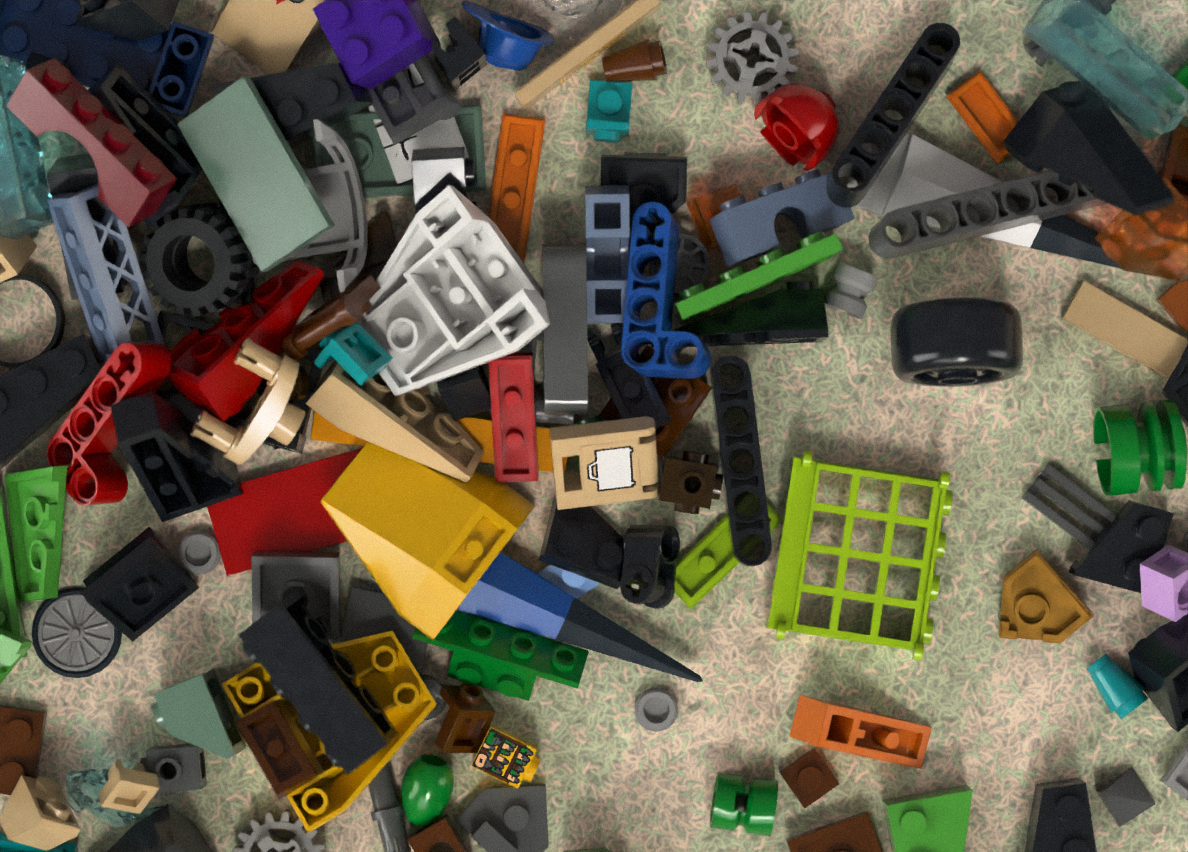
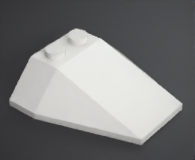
(451, 296)

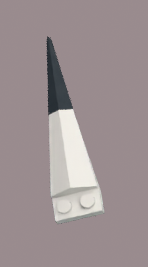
(927, 173)

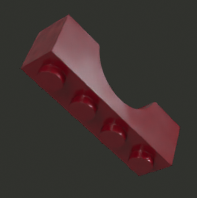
(128, 173)

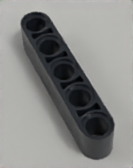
(900, 97)
(746, 440)

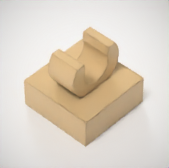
(128, 788)

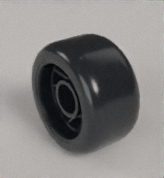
(956, 342)

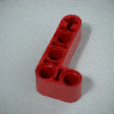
(89, 431)

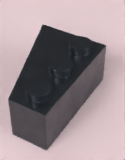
(153, 128)

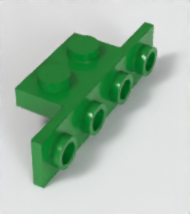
(505, 656)

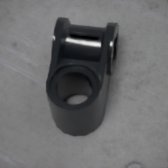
(650, 562)

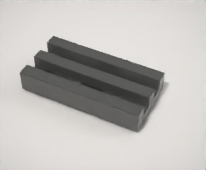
(1039, 484)

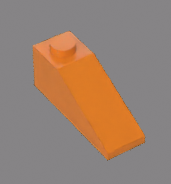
(859, 732)

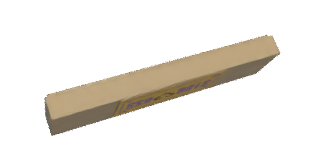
(585, 52)

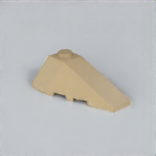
(398, 423)

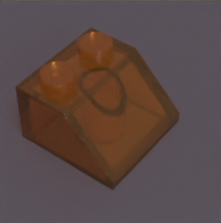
(1151, 241)

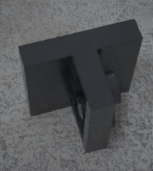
(138, 585)

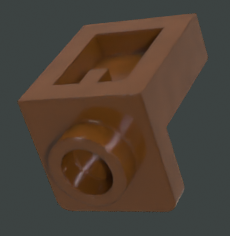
(465, 720)

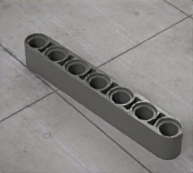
(991, 206)

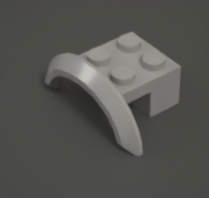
(343, 198)

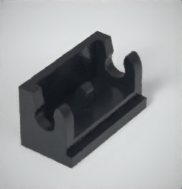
(462, 62)

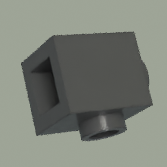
(177, 767)

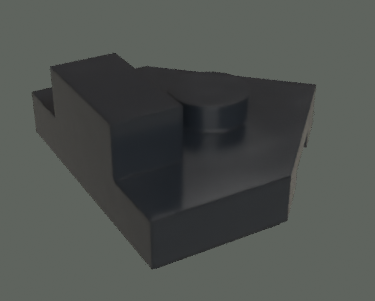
(649, 178)

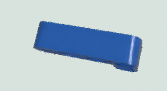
(657, 289)

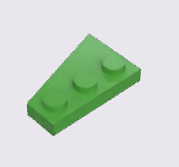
(36, 528)

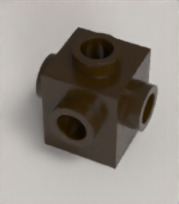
(675, 472)

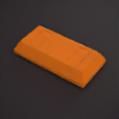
(984, 114)

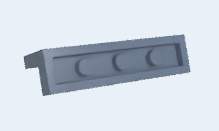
(91, 272)

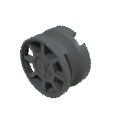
(692, 263)

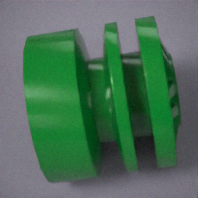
(1149, 446)

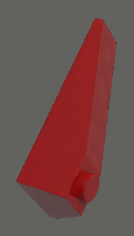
(205, 362)

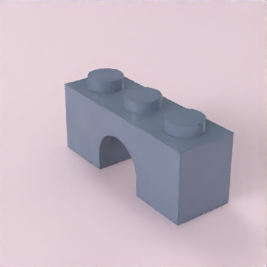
(747, 228)
(607, 252)

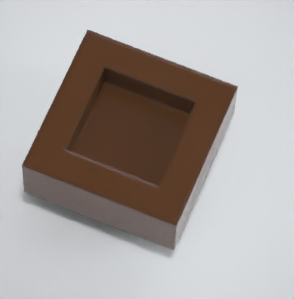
(809, 778)

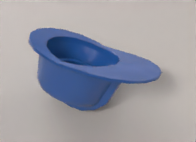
(507, 40)

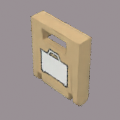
(614, 462)

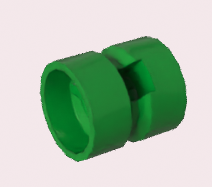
(758, 807)

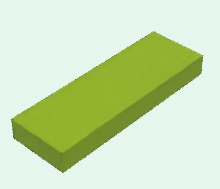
(712, 556)

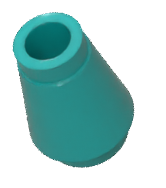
(1117, 687)

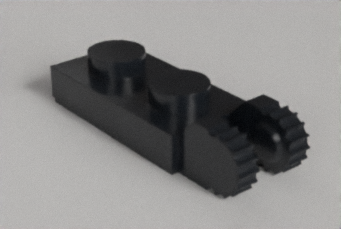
(630, 391)

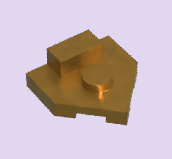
(1040, 602)

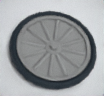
(73, 635)

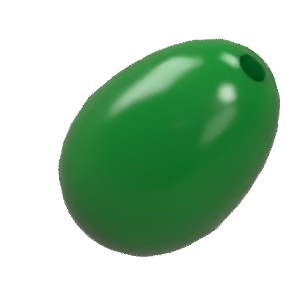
(426, 789)

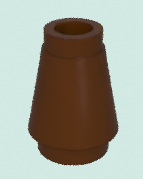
(636, 63)

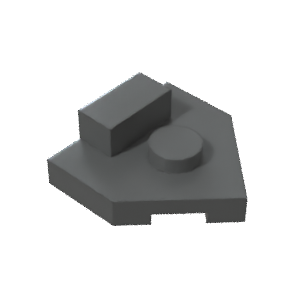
(508, 819)

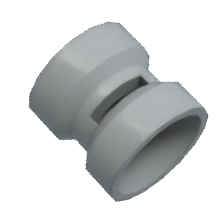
(850, 289)

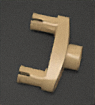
(270, 416)

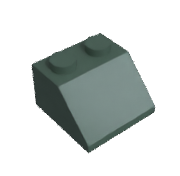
(199, 715)

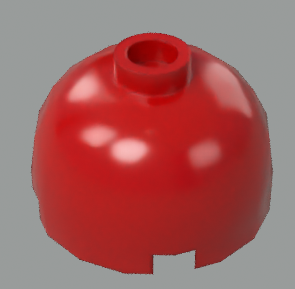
(799, 123)

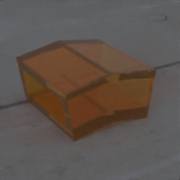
(706, 207)

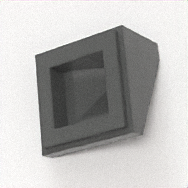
(1125, 797)

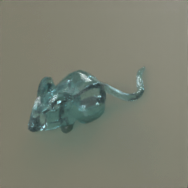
(83, 793)

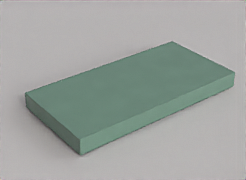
(372, 162)
(255, 174)

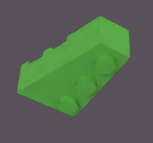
(929, 820)

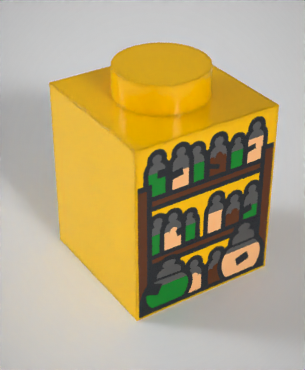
(507, 757)

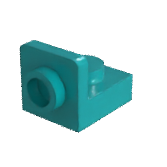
(608, 110)
(355, 352)

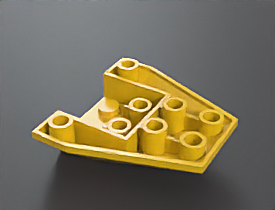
(422, 530)
(397, 687)

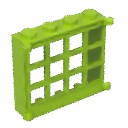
(795, 544)

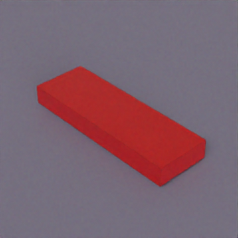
(514, 418)

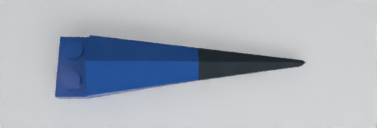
(531, 603)

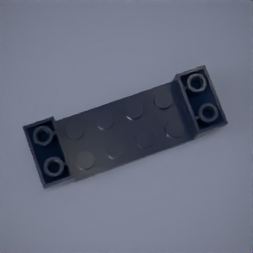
(163, 64)

